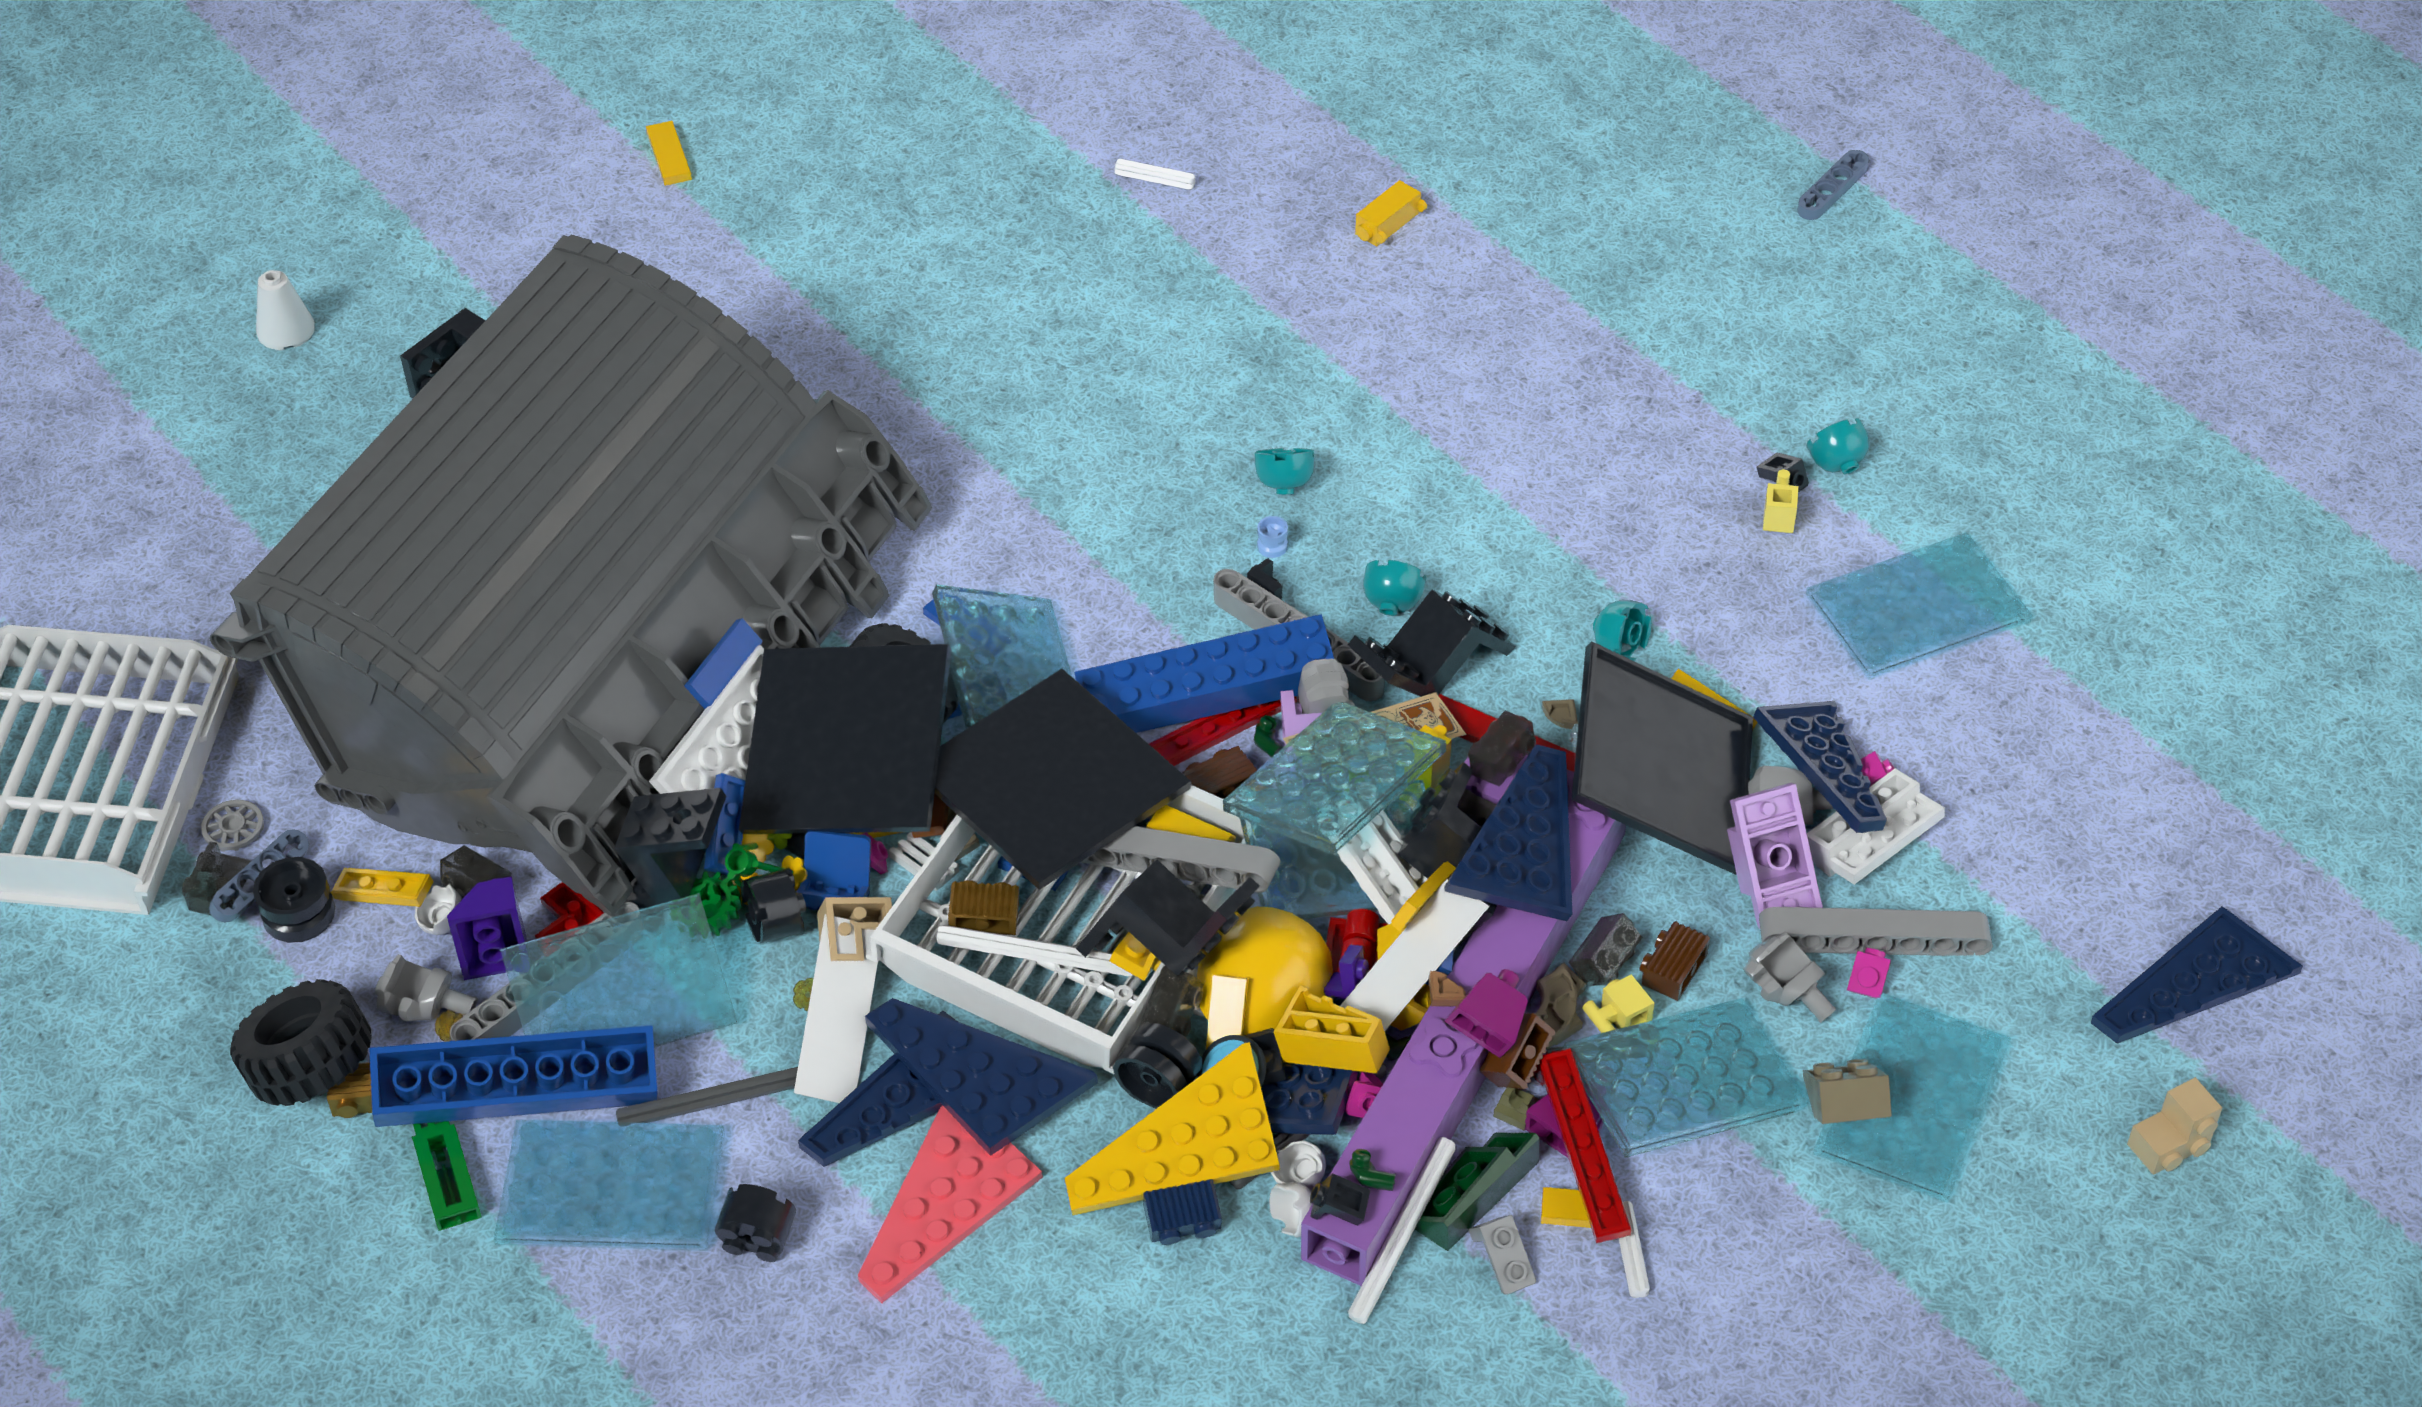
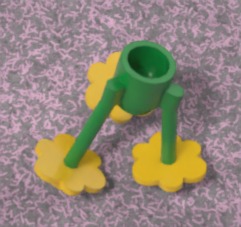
(751, 855)

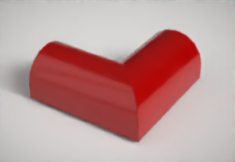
(569, 908)

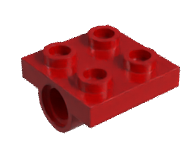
(1358, 929)

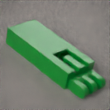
(450, 1187)

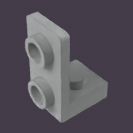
(1505, 1253)

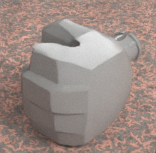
(1322, 685)
(1773, 776)
(1787, 975)
(419, 992)

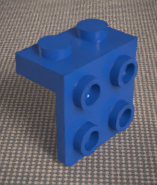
(835, 867)

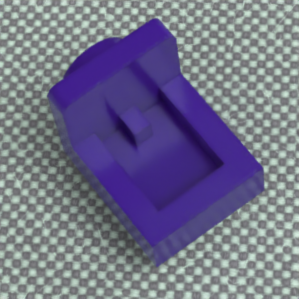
(1352, 970)

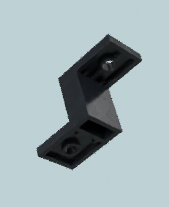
(439, 347)
(1432, 644)
(1442, 830)
(666, 842)
(1168, 918)

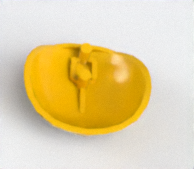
(1276, 956)

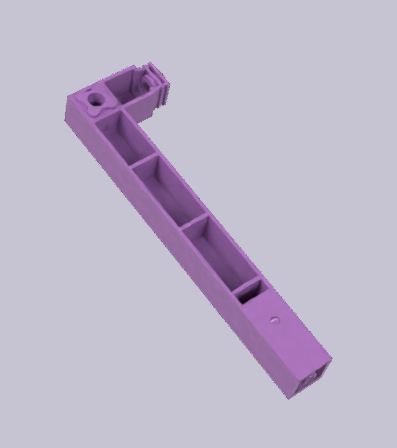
(1441, 1065)

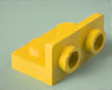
(1134, 957)

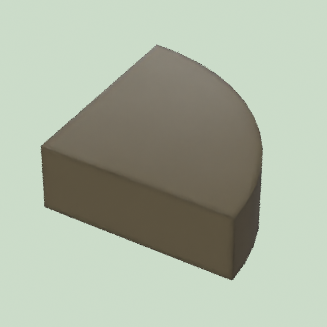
(1561, 711)

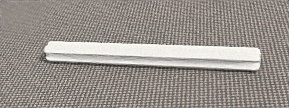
(1026, 949)
(1401, 1230)

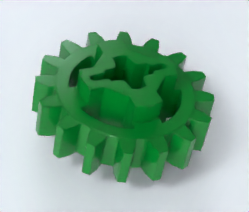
(716, 910)

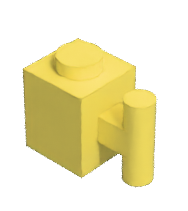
(1780, 504)
(1622, 1003)

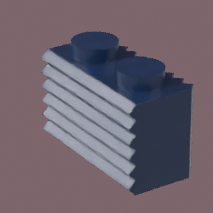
(1182, 1212)

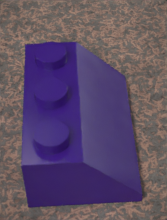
(483, 925)

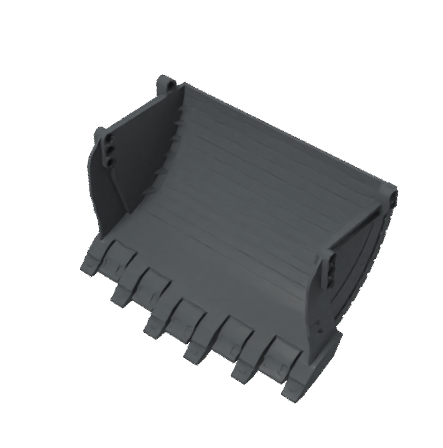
(548, 552)

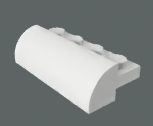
(1855, 855)
(1378, 867)

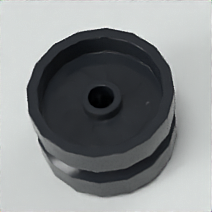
(294, 899)
(1156, 1064)

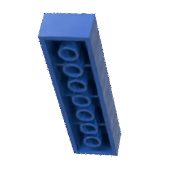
(1208, 675)
(512, 1075)

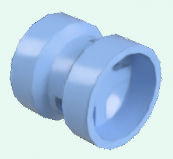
(1272, 536)

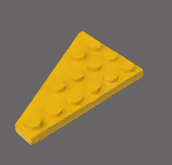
(1201, 1133)

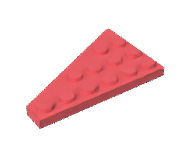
(941, 1202)

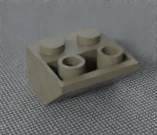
(1848, 1091)

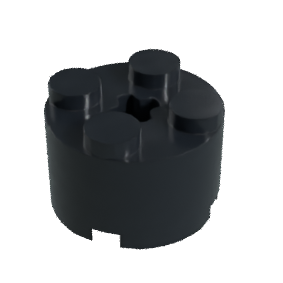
(773, 905)
(754, 1222)

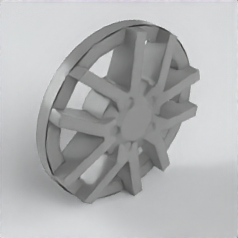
(233, 824)

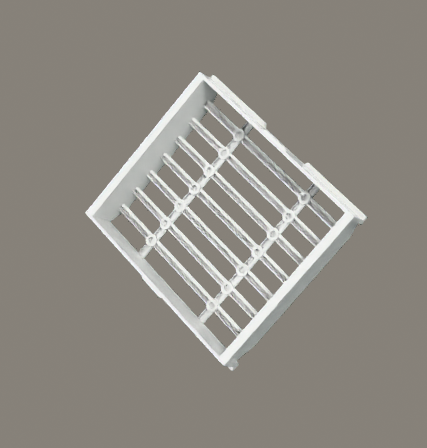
(94, 883)
(1003, 1004)

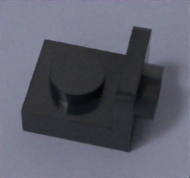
(1779, 461)
(1263, 576)
(1274, 1064)
(1340, 1199)

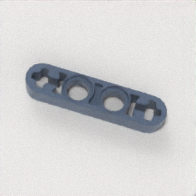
(1835, 186)
(251, 871)

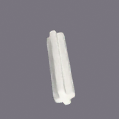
(1155, 174)
(1633, 1257)

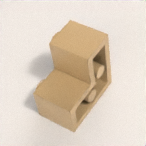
(864, 910)
(2178, 1130)

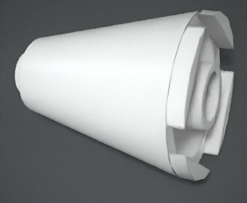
(281, 314)

